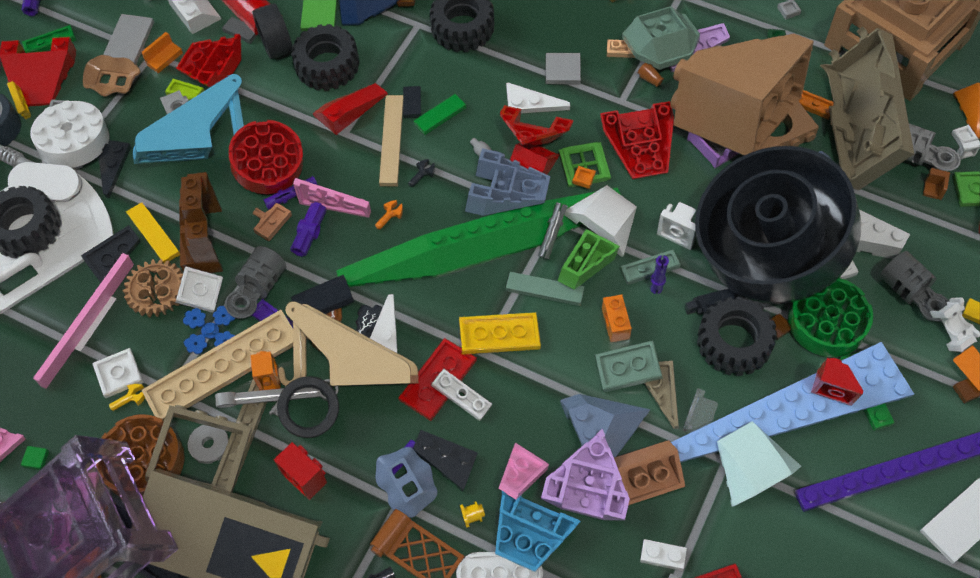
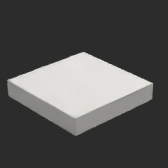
(199, 289)
(117, 372)

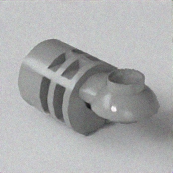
(939, 157)

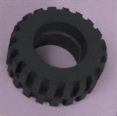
(464, 35)
(325, 40)
(37, 232)
(741, 314)

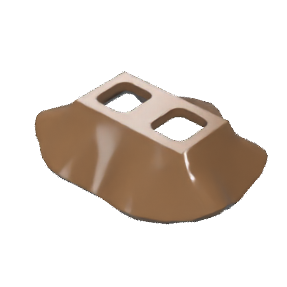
(112, 66)

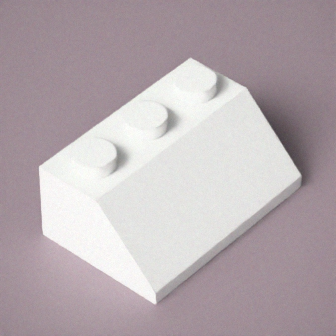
(195, 13)

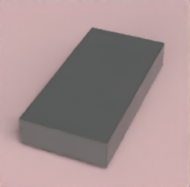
(236, 26)

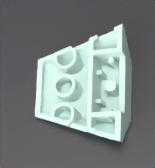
(753, 462)

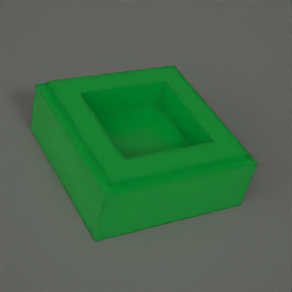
(34, 457)

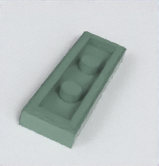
(645, 268)

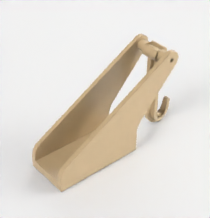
(351, 355)

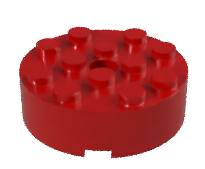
(266, 156)

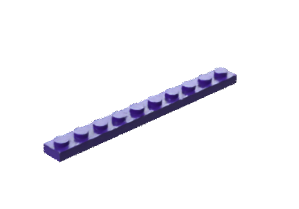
(888, 472)

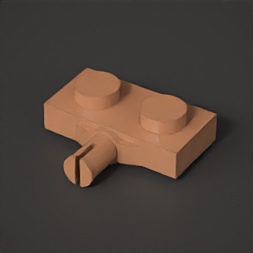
(271, 221)

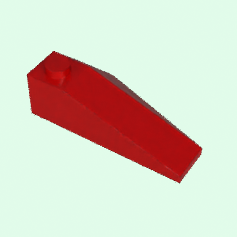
(344, 110)

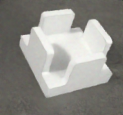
(677, 225)

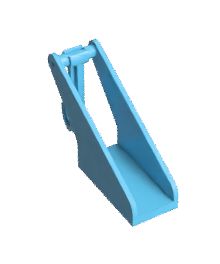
(186, 130)

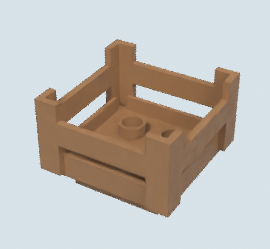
(917, 31)

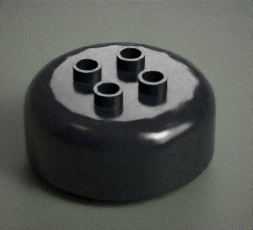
(779, 224)

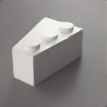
(880, 237)

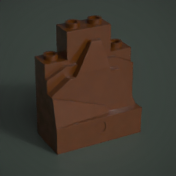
(196, 201)

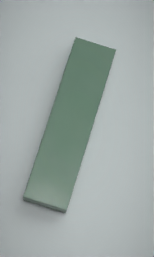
(544, 288)

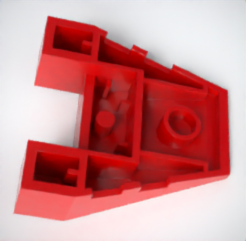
(38, 72)

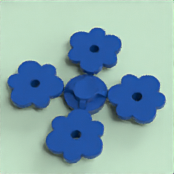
(208, 331)

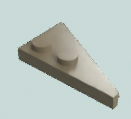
(665, 392)

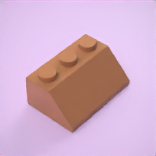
(650, 471)

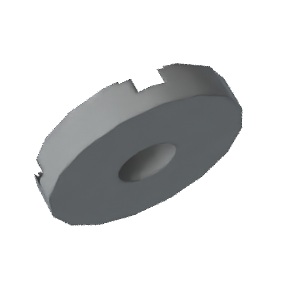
(200, 436)

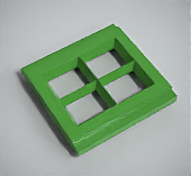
(600, 160)

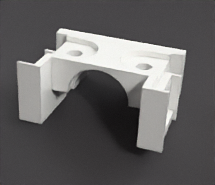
(959, 330)

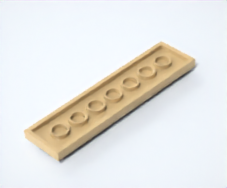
(219, 365)

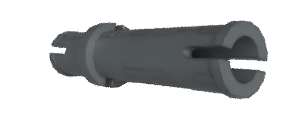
(552, 231)

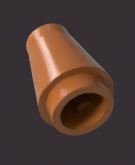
(650, 74)

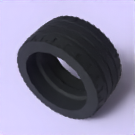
(272, 30)
(290, 389)

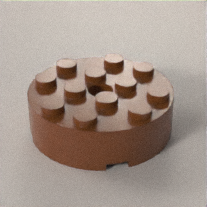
(142, 435)

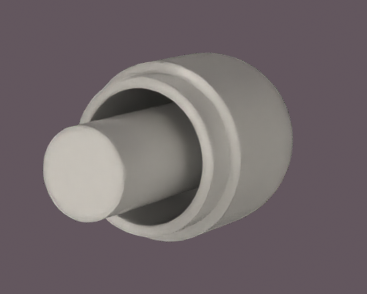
(478, 145)

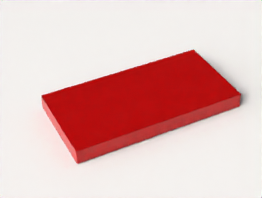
(421, 395)

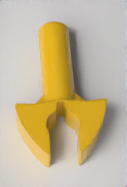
(130, 396)

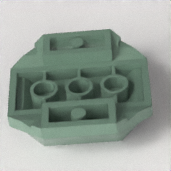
(662, 37)

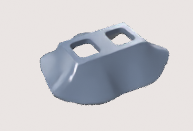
(417, 471)

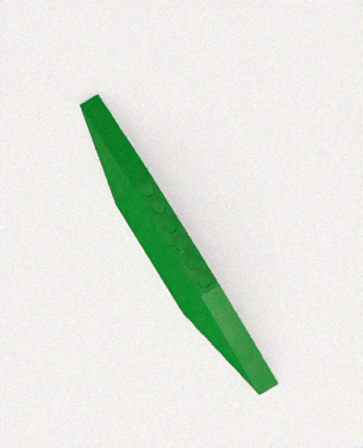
(462, 244)

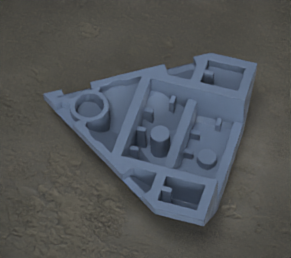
(593, 414)

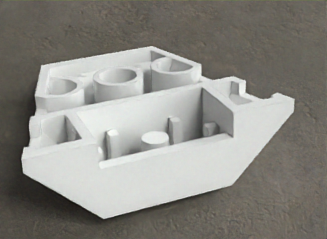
(606, 215)

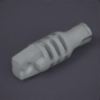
(12, 156)

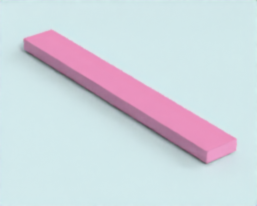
(83, 321)

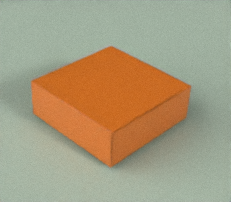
(583, 177)

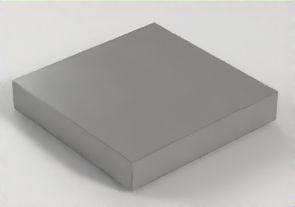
(563, 68)

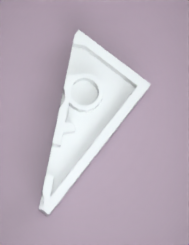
(533, 101)
(385, 328)

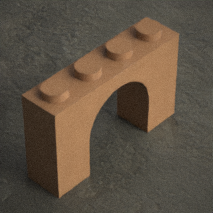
(800, 127)

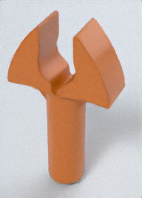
(390, 213)

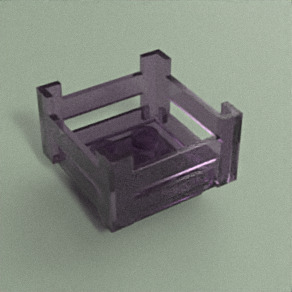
(67, 521)

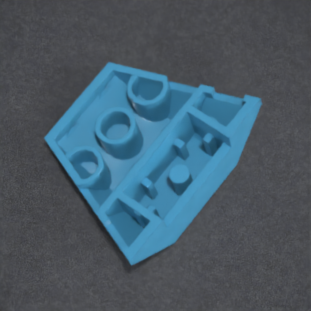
(530, 531)

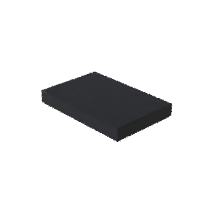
(326, 296)

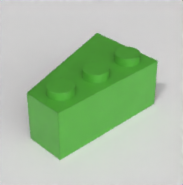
(587, 259)

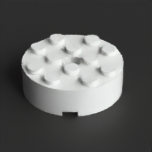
(70, 133)

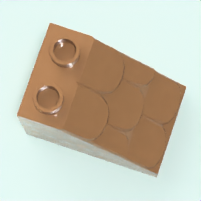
(738, 88)

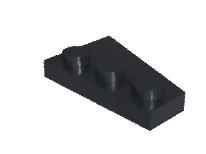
(105, 254)
(447, 457)

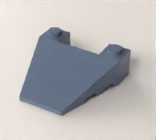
(510, 187)

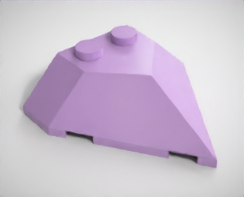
(589, 483)

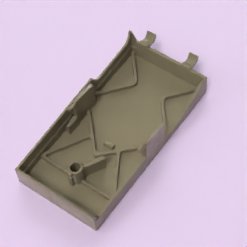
(868, 108)

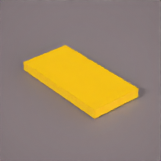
(499, 333)

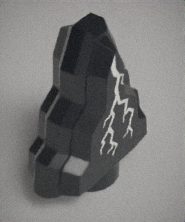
(367, 319)

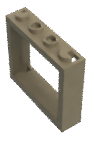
(202, 418)

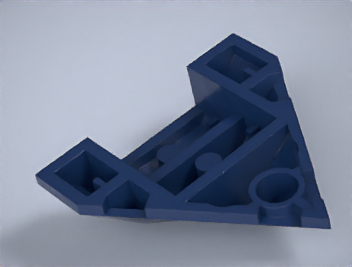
(356, 11)

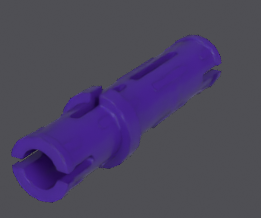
(283, 196)
(658, 278)

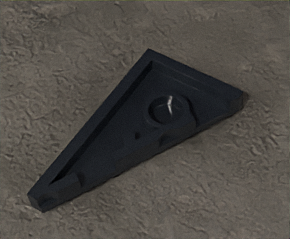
(111, 164)

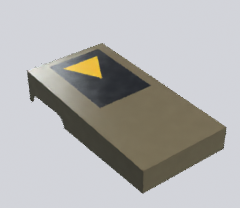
(227, 532)

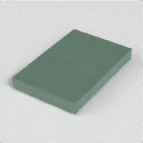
(628, 366)

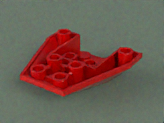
(641, 138)

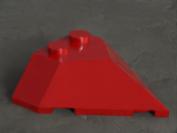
(532, 134)

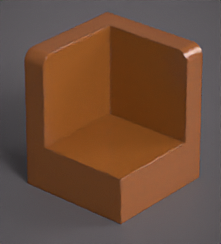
(936, 183)

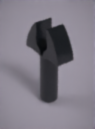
(422, 172)

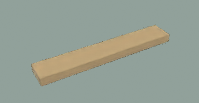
(391, 140)

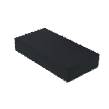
(412, 101)

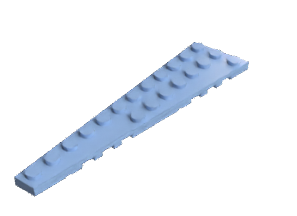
(798, 407)

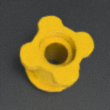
(472, 513)

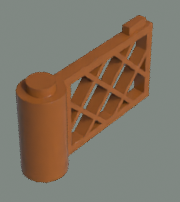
(394, 533)

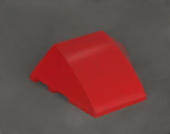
(211, 61)

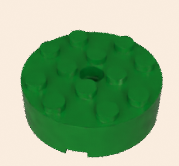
(832, 320)

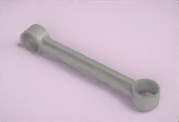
(231, 399)

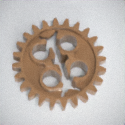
(137, 290)

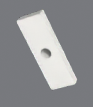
(471, 402)

